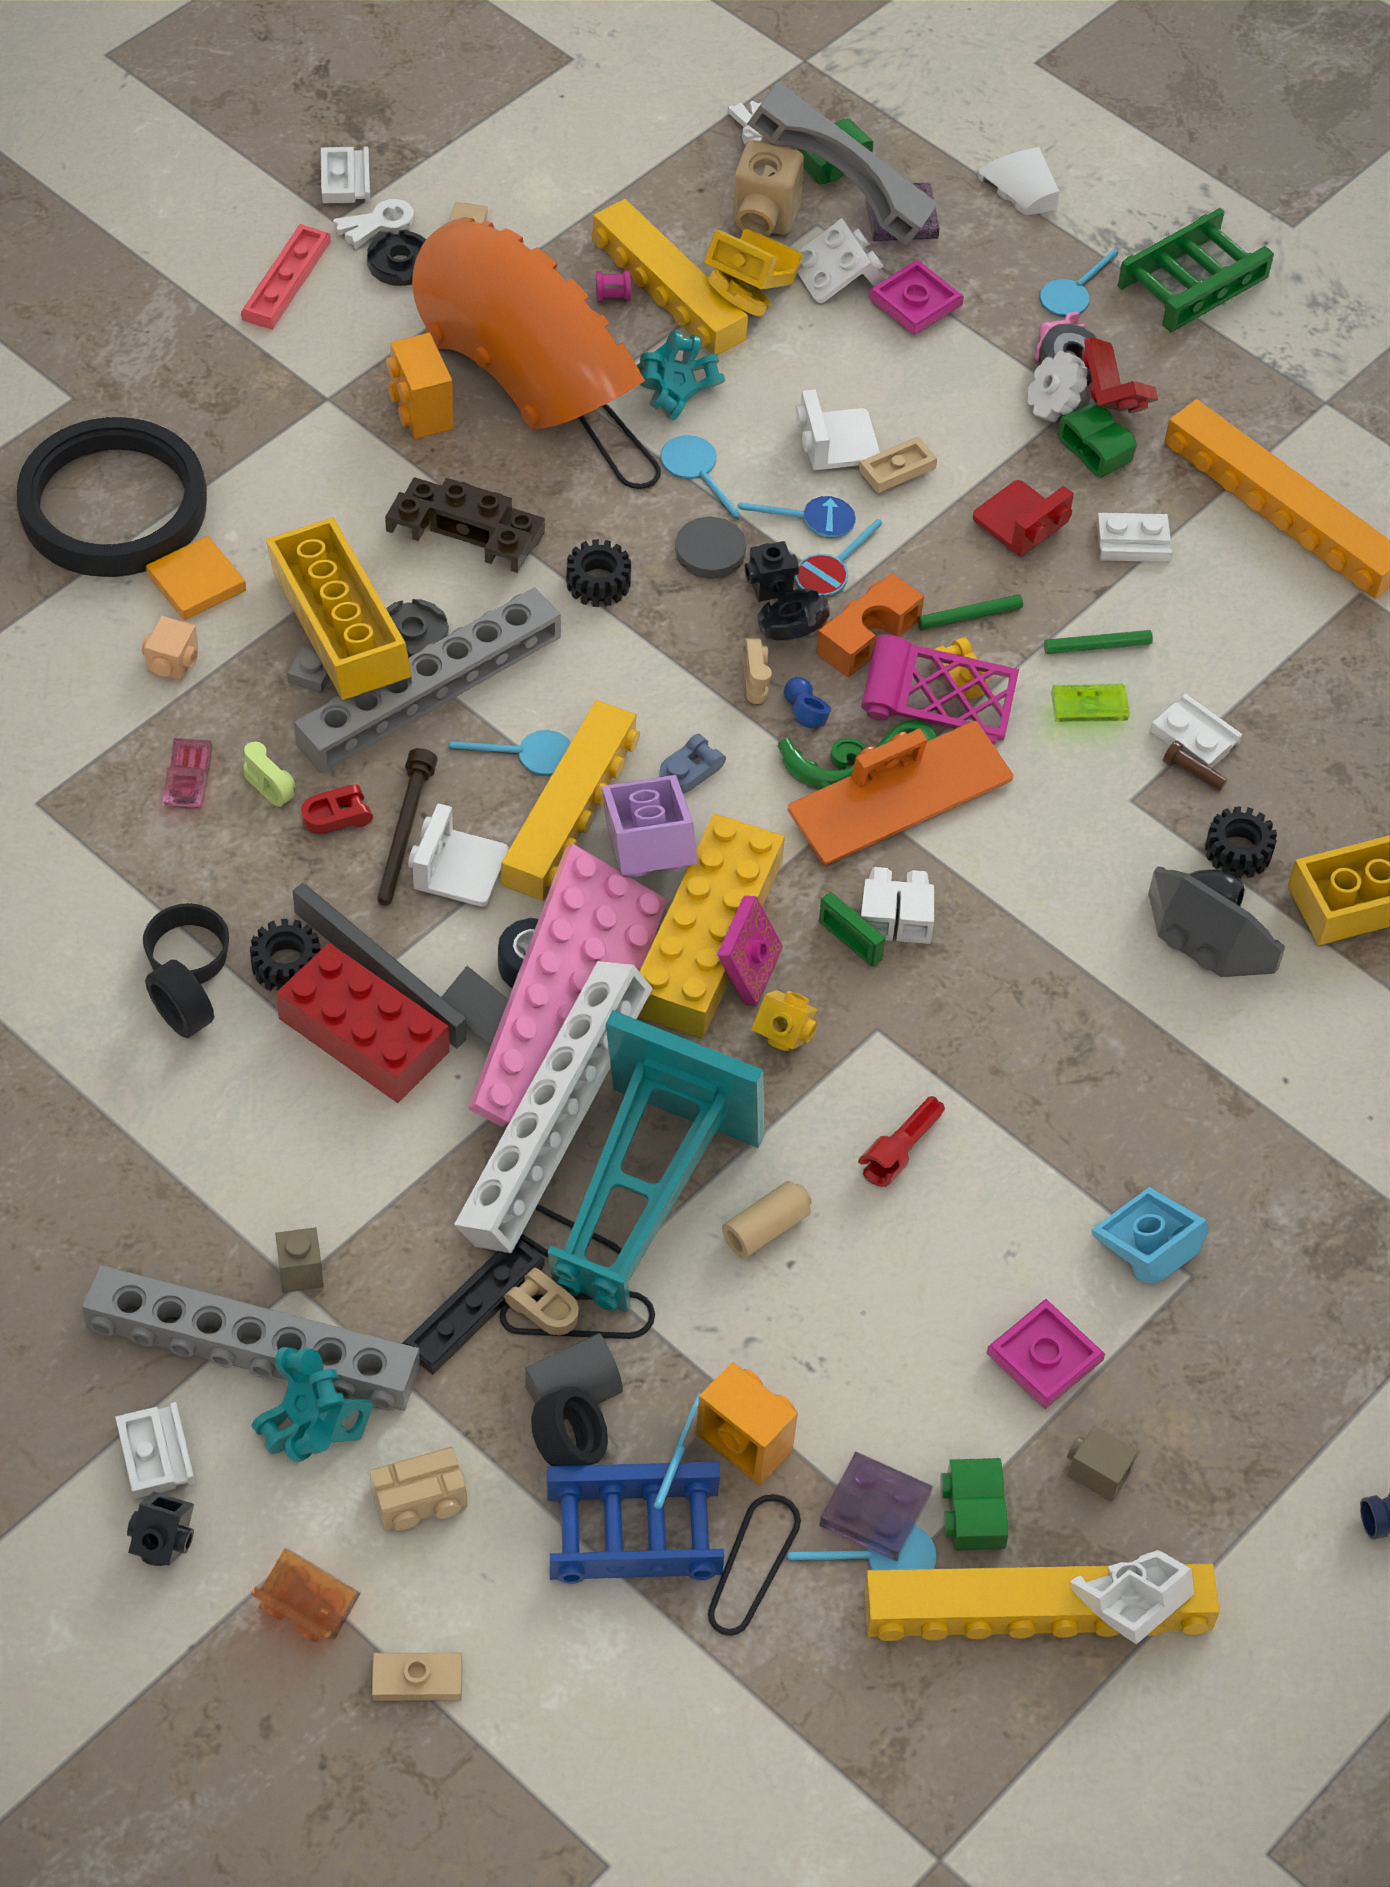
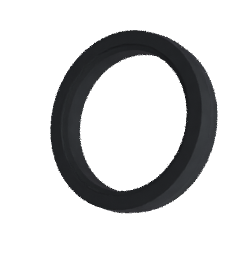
(96, 436)

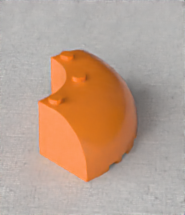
(519, 322)

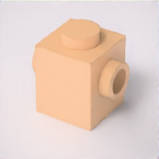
(171, 648)

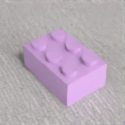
(649, 825)

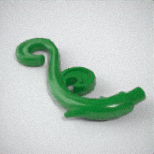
(843, 750)

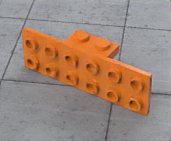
(898, 789)

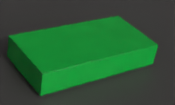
(851, 929)

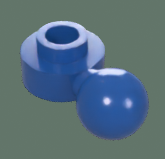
(808, 709)

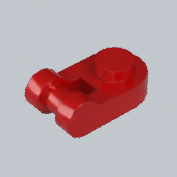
(323, 815)

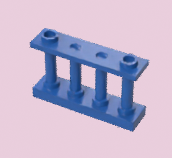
(626, 1481)

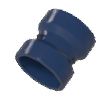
(1376, 1516)

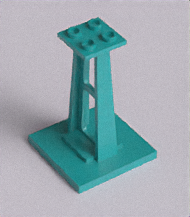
(680, 1079)

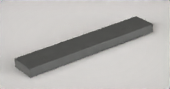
(369, 954)

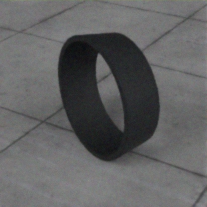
(184, 915)

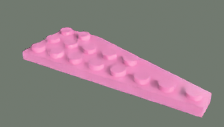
(585, 920)

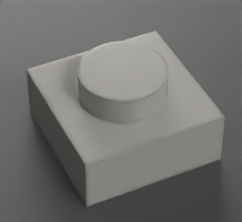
(308, 671)

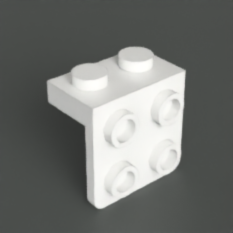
(836, 260)
(834, 437)
(454, 861)

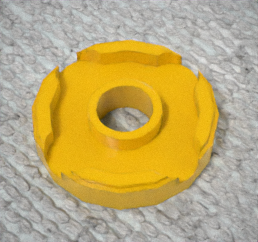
(739, 293)

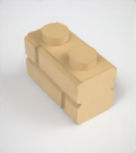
(418, 1489)

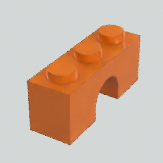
(886, 606)

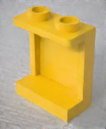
(754, 258)

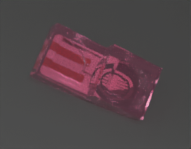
(188, 773)

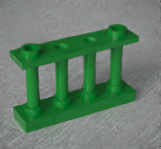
(1203, 294)

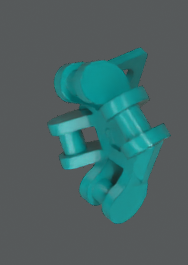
(675, 379)
(311, 1407)

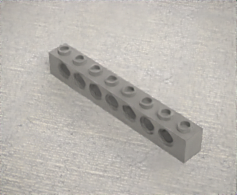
(438, 676)
(237, 1321)

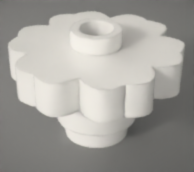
(1058, 387)

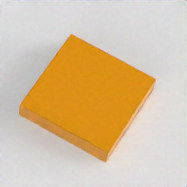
(196, 577)

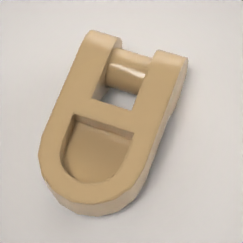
(755, 670)
(554, 1313)

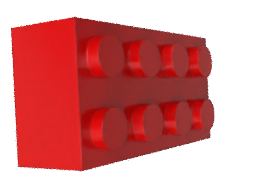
(363, 1022)

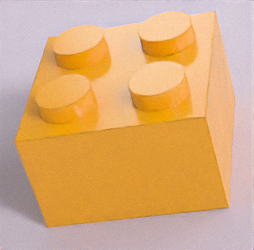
(420, 385)
(746, 1422)

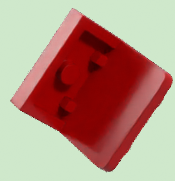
(1106, 383)
(1023, 516)

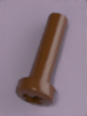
(1194, 766)

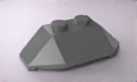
(1211, 927)

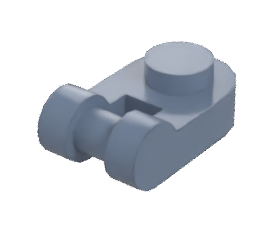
(682, 764)

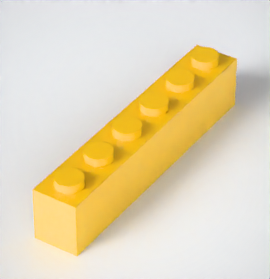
(669, 277)
(569, 799)

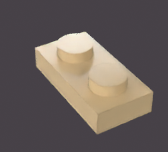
(897, 465)

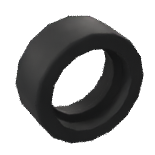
(179, 998)
(586, 1422)

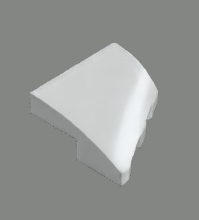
(1023, 181)
(1137, 1593)

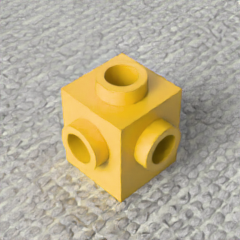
(785, 1020)

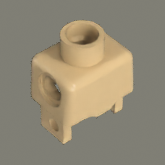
(769, 200)

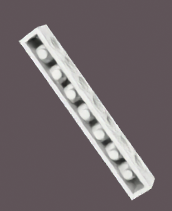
(550, 1110)

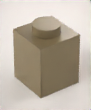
(299, 1259)
(1101, 1462)

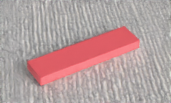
(285, 276)

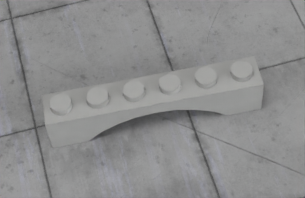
(792, 122)

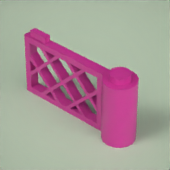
(891, 679)

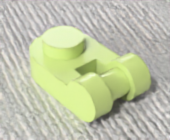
(265, 776)

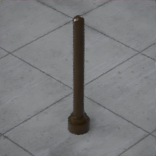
(419, 767)

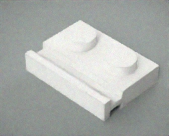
(344, 175)
(1133, 537)
(1199, 730)
(154, 1450)

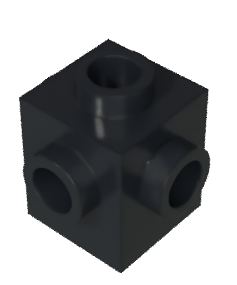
(771, 570)
(161, 1529)

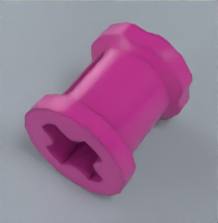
(613, 279)

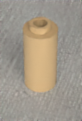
(767, 1219)

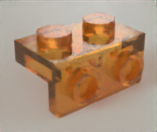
(306, 1596)

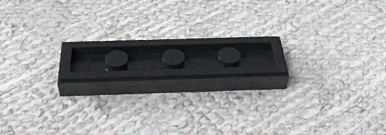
(472, 1305)

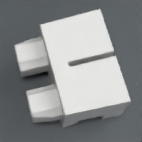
(912, 899)

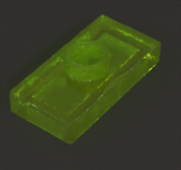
(1090, 703)

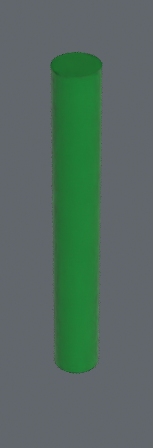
(970, 612)
(1098, 641)

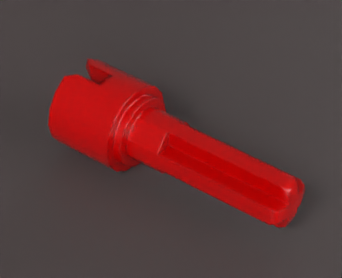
(890, 1153)

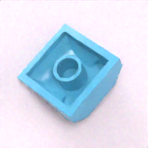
(1153, 1235)

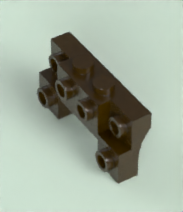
(469, 516)

